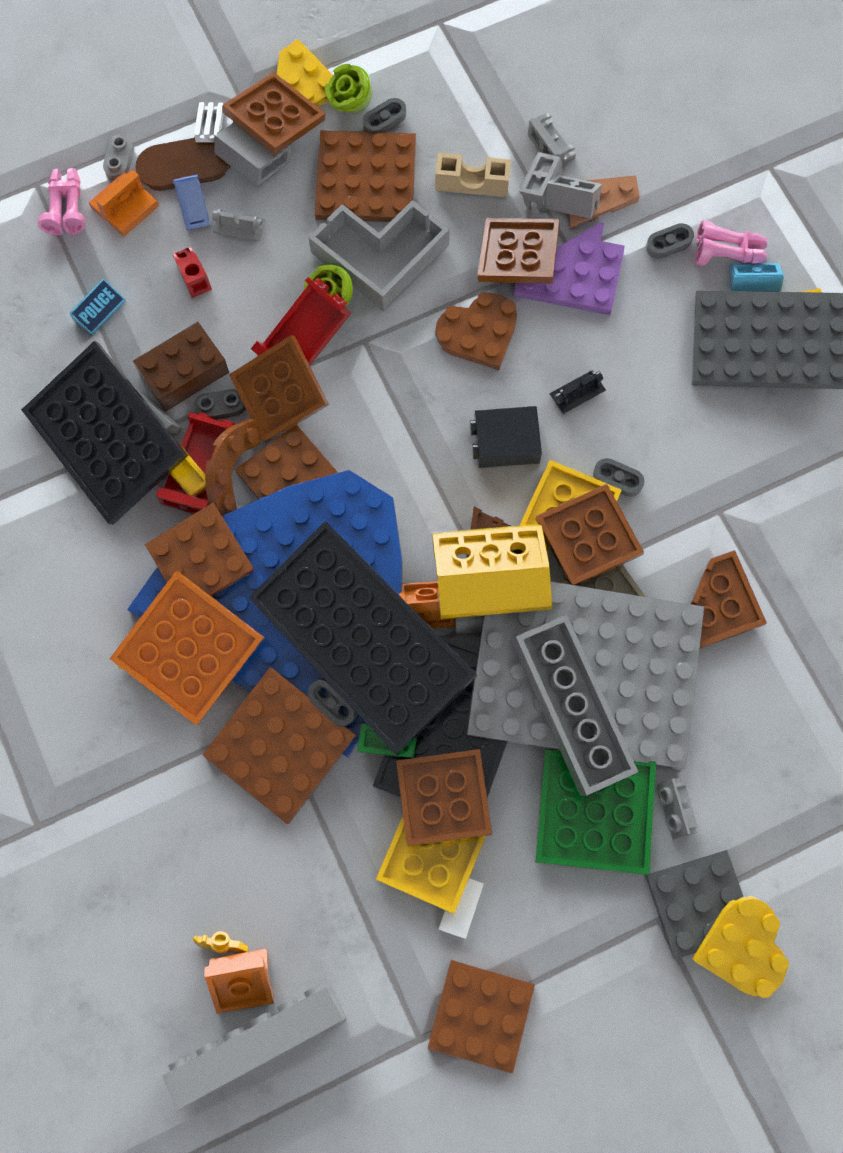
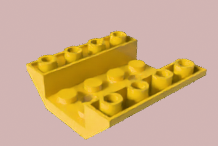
(492, 576)

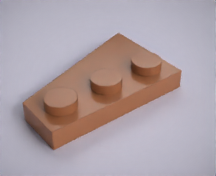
(614, 195)

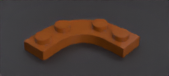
(219, 469)

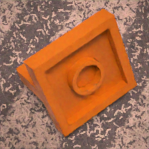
(124, 203)
(425, 602)
(239, 981)

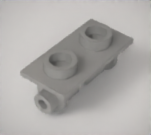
(238, 225)
(679, 820)

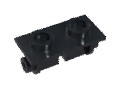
(578, 391)

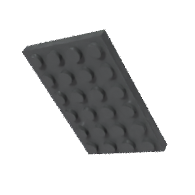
(768, 339)

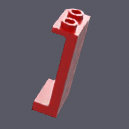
(311, 319)
(199, 445)

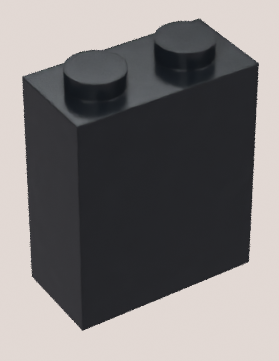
(506, 437)

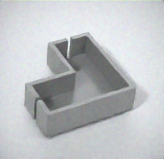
(385, 261)

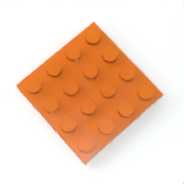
(186, 648)

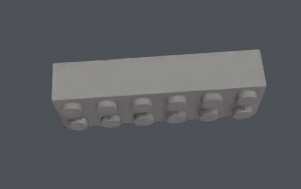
(574, 706)
(248, 1049)

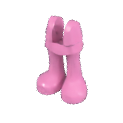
(67, 189)
(748, 250)

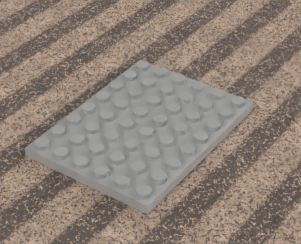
(638, 651)

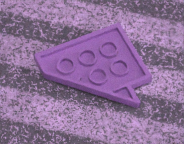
(583, 274)

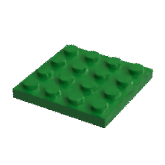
(595, 830)

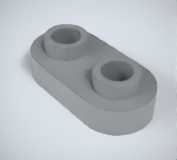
(118, 155)

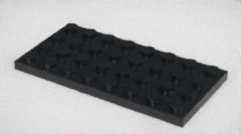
(363, 638)

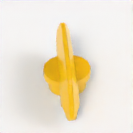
(220, 943)

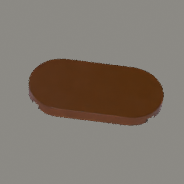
(179, 159)

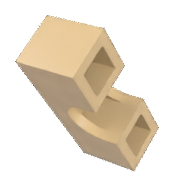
(457, 177)

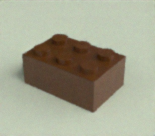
(181, 366)

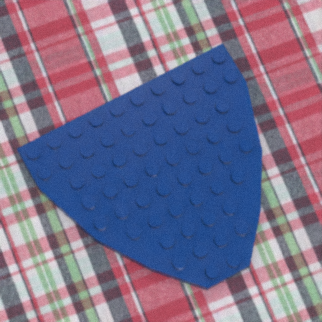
(271, 533)

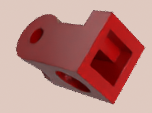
(192, 272)

